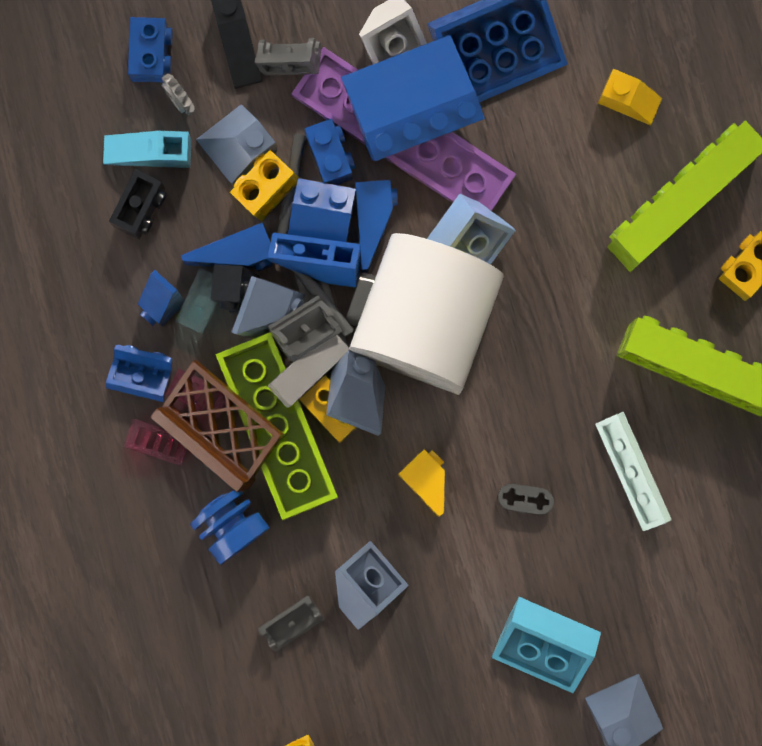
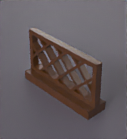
(199, 442)

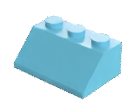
(546, 645)

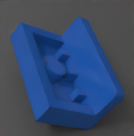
(140, 372)

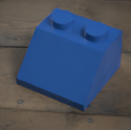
(321, 210)

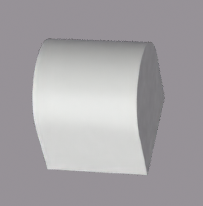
(427, 311)

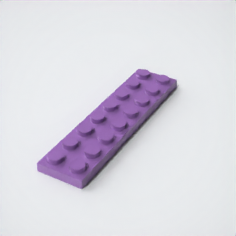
(442, 164)

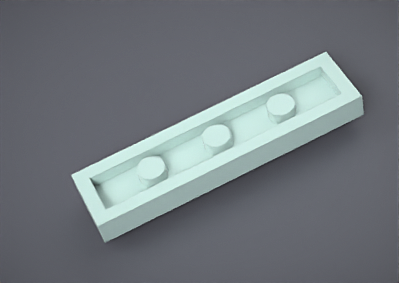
(633, 471)

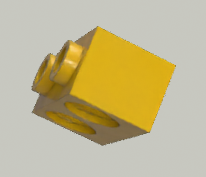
(270, 190)
(747, 261)

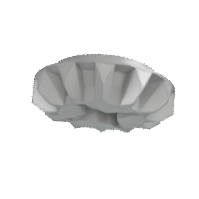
(177, 94)

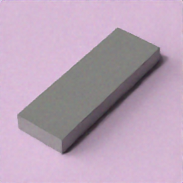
(307, 370)

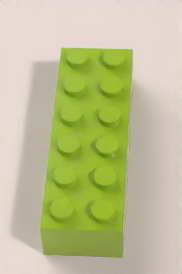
(693, 189)
(693, 363)
(295, 465)

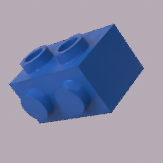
(148, 49)
(328, 153)

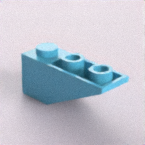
(148, 149)

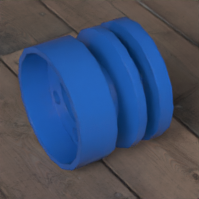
(229, 525)

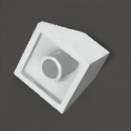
(391, 31)

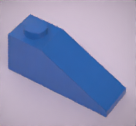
(374, 211)
(244, 248)
(318, 258)
(159, 300)

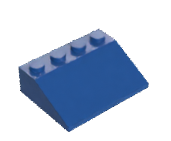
(502, 42)
(412, 98)

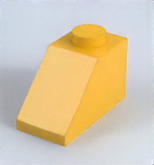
(630, 97)
(427, 479)

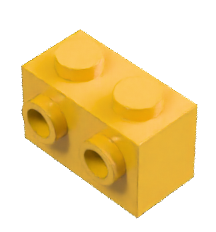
(316, 402)

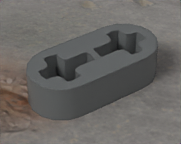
(359, 299)
(526, 491)

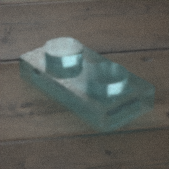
(198, 305)

